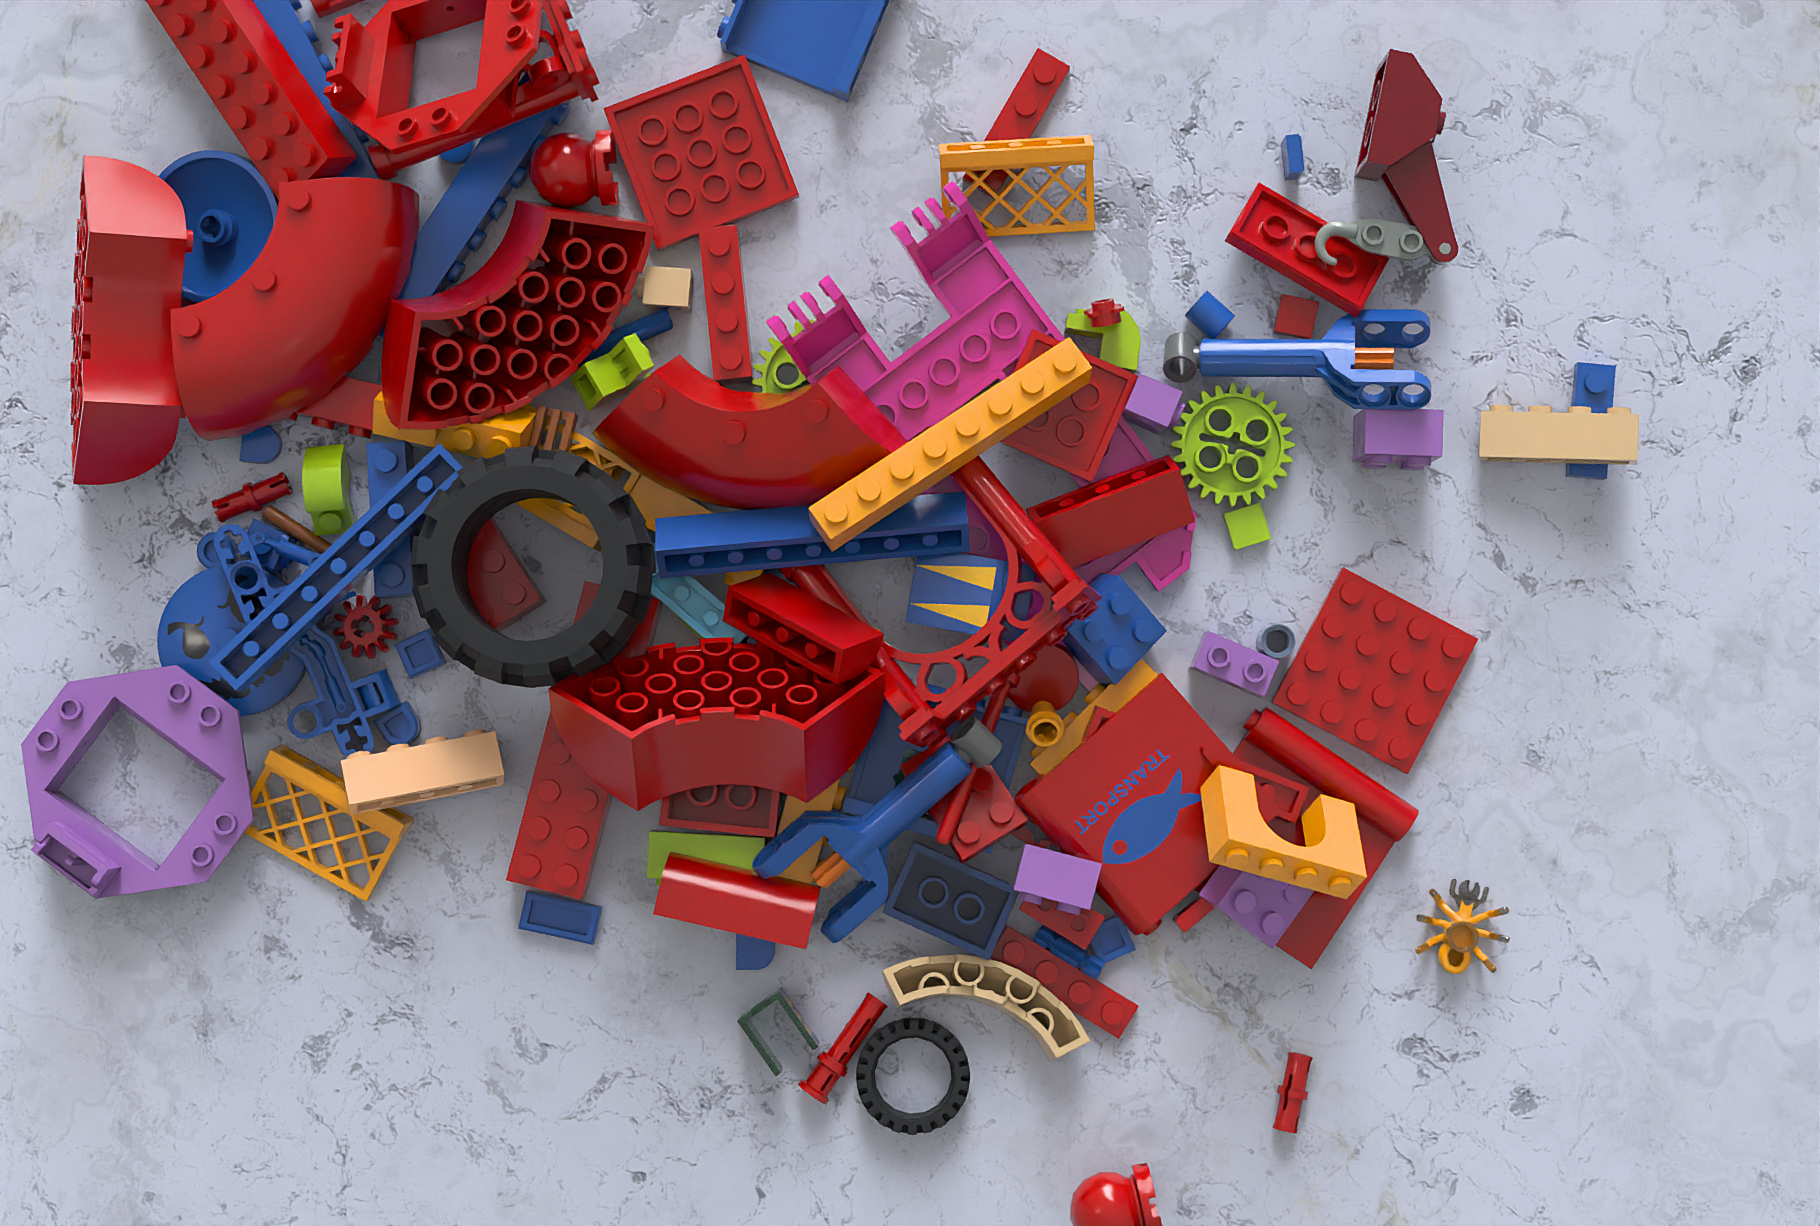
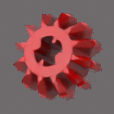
(363, 612)

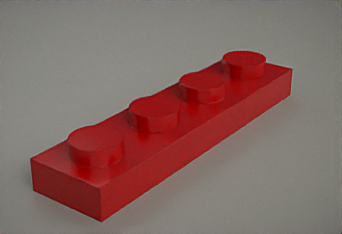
(1024, 108)
(1070, 985)

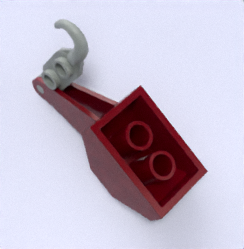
(1399, 151)

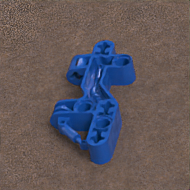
(337, 697)

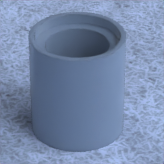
(1287, 634)

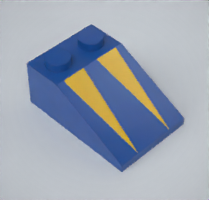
(963, 592)

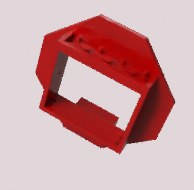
(378, 61)

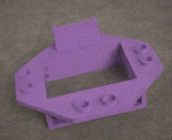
(183, 715)

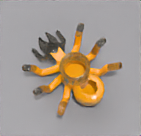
(1460, 934)

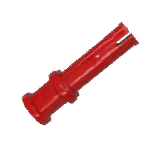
(833, 1063)

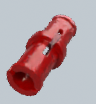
(252, 497)
(1292, 1092)

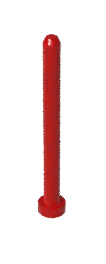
(963, 789)

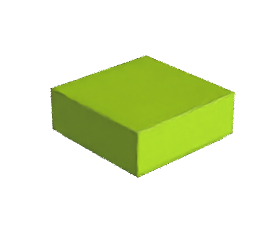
(1246, 526)

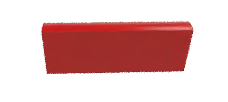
(1115, 512)
(802, 627)
(737, 900)

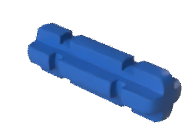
(1069, 952)

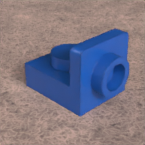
(266, 554)

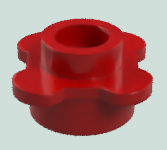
(1104, 313)

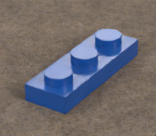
(1594, 389)

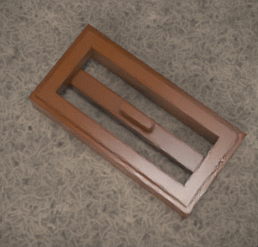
(540, 423)

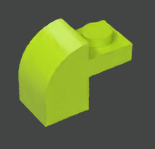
(1118, 343)
(613, 373)
(326, 488)

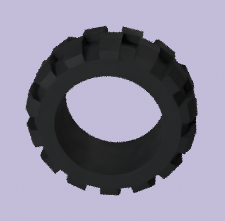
(445, 544)

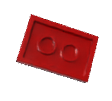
(987, 814)

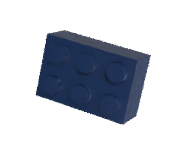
(951, 900)

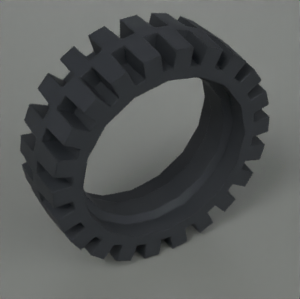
(913, 1122)

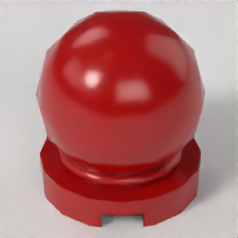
(573, 169)
(1115, 1200)

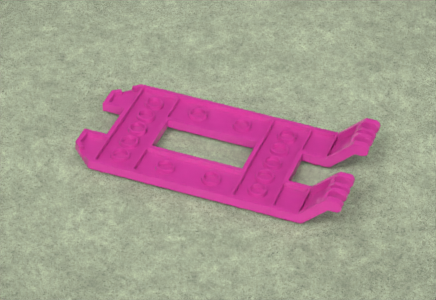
(957, 360)

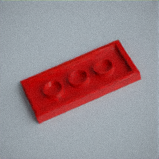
(1283, 239)

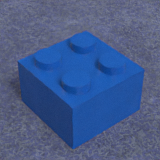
(1115, 633)

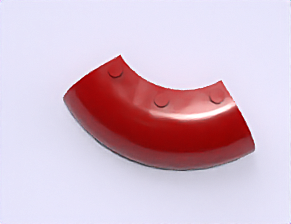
(126, 283)
(299, 309)
(513, 322)
(747, 445)
(714, 720)

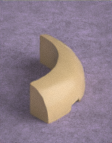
(993, 985)

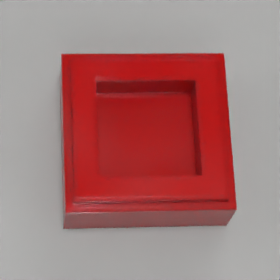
(1296, 317)
(1192, 913)

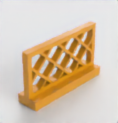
(1023, 154)
(561, 514)
(329, 790)

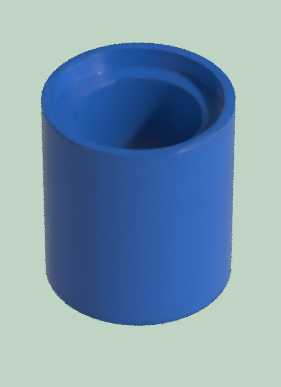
(1209, 315)

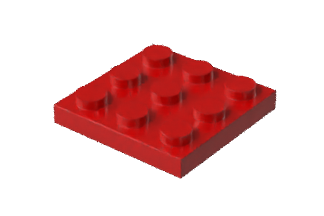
(1080, 426)

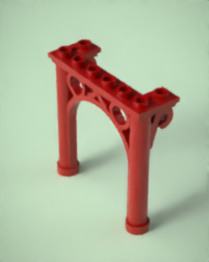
(550, 84)
(1059, 585)

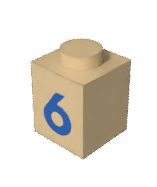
(666, 289)

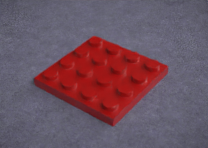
(701, 152)
(1374, 670)

